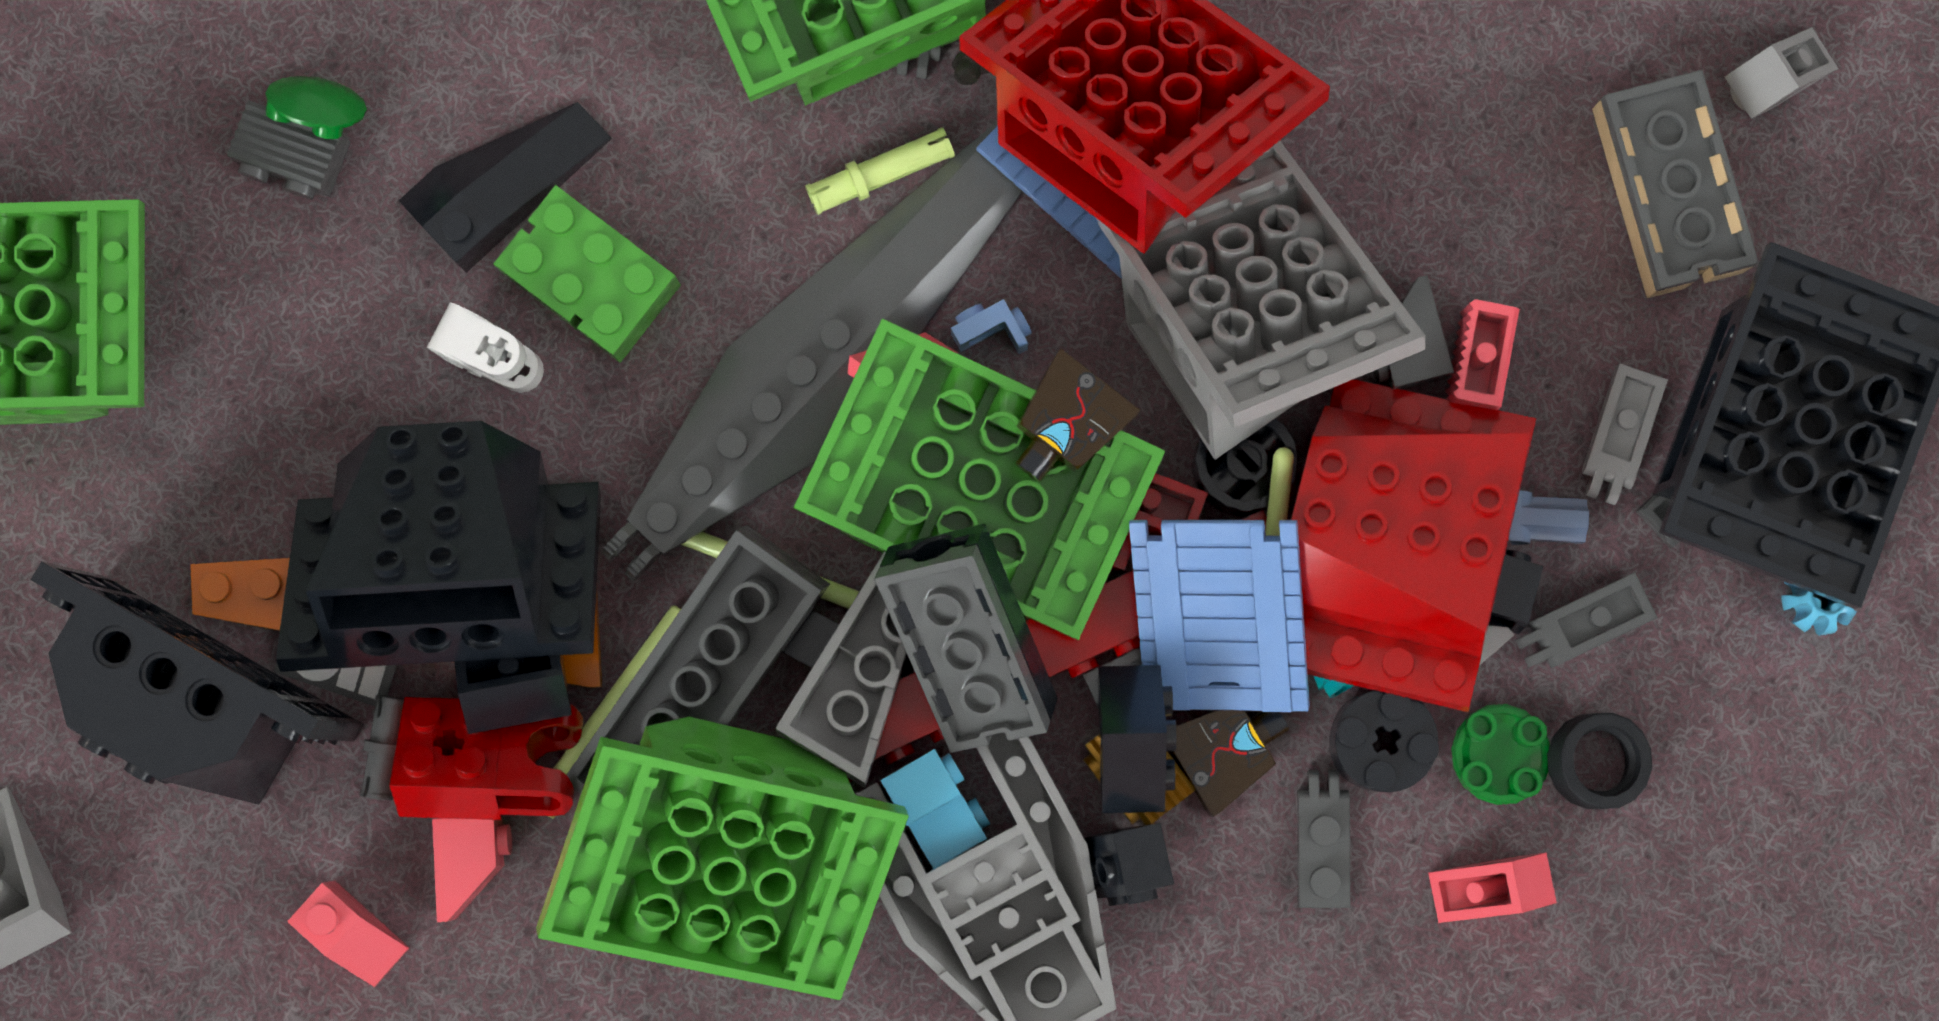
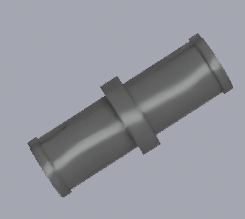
(382, 747)

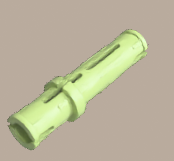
(878, 171)

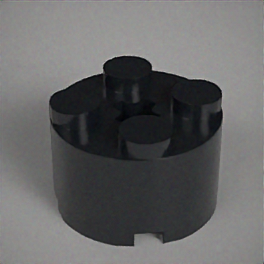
(1411, 752)

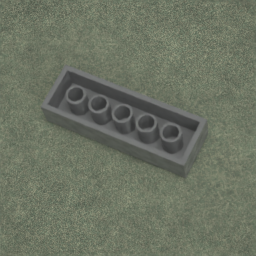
(716, 644)

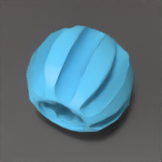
(1810, 611)

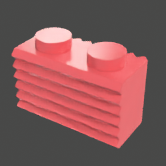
(1482, 354)

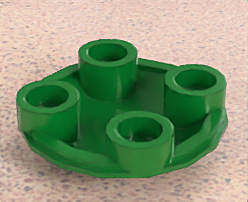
(314, 104)
(1501, 754)

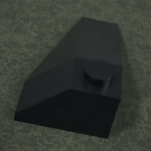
(493, 188)

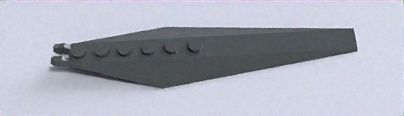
(788, 373)

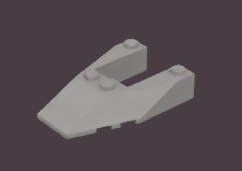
(1015, 915)

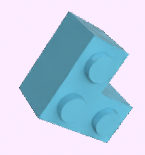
(936, 808)

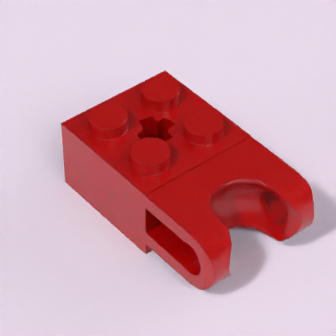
(479, 774)

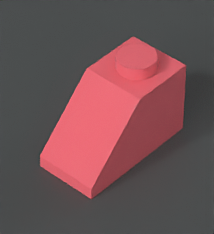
(466, 860)
(1493, 888)
(348, 933)

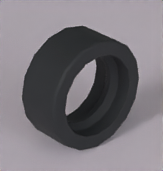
(1637, 761)

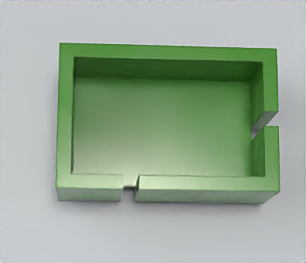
(588, 273)

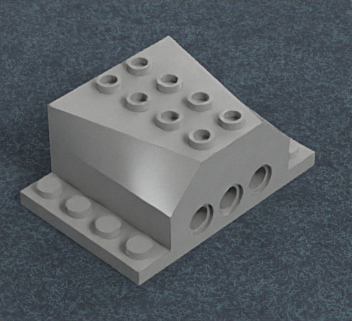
(1259, 303)

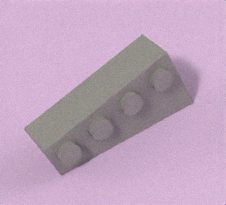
(850, 688)

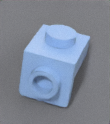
(980, 323)

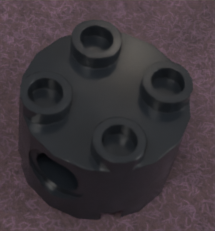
(1242, 476)

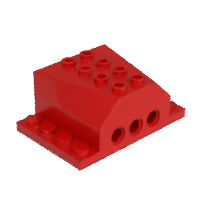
(1137, 101)
(1405, 538)

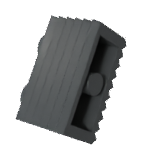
(287, 153)

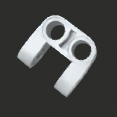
(483, 349)

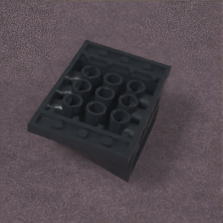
(1804, 425)
(441, 554)
(174, 695)

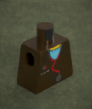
(1070, 417)
(1226, 753)

